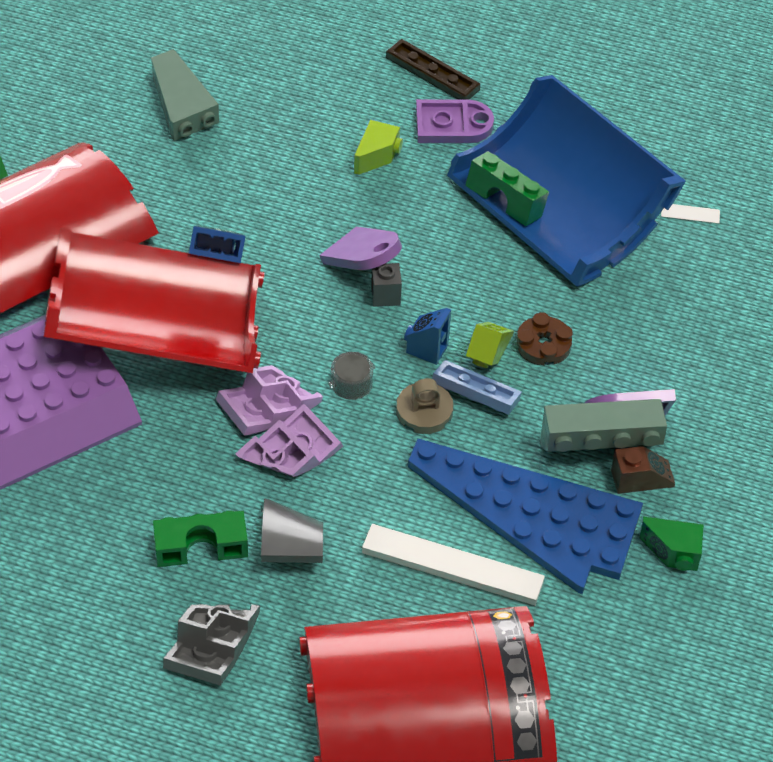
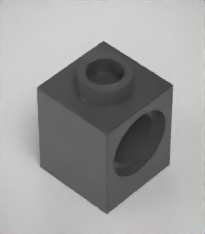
(386, 285)

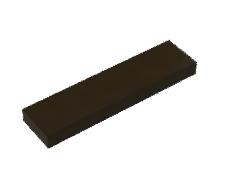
(432, 70)

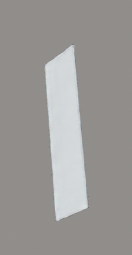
(692, 213)

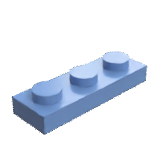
(477, 387)

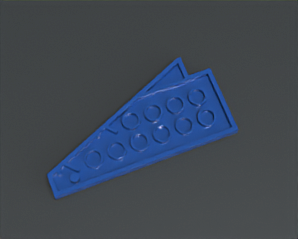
(547, 518)

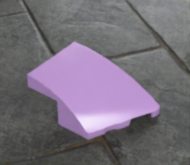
(265, 399)
(292, 445)

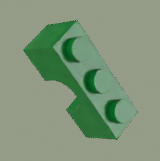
(524, 196)
(222, 530)

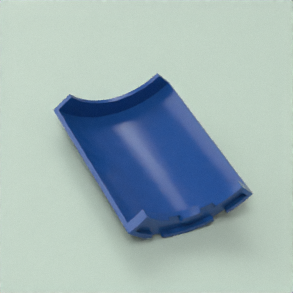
(597, 178)

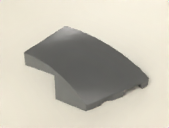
(290, 535)
(210, 641)

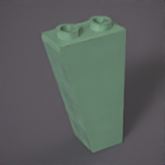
(182, 96)

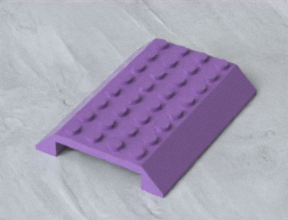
(55, 401)

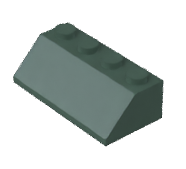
(603, 425)

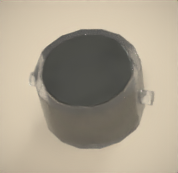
(351, 375)

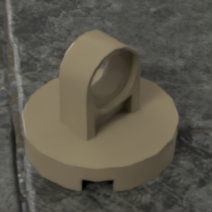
(424, 406)

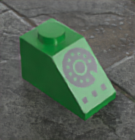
(674, 542)

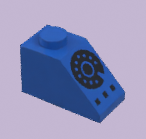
(429, 335)

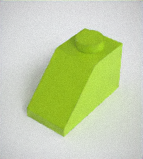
(377, 147)
(488, 343)

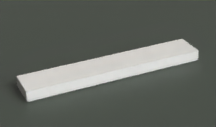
(453, 564)

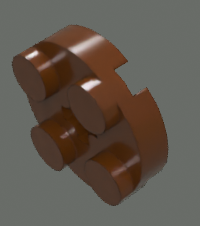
(544, 327)

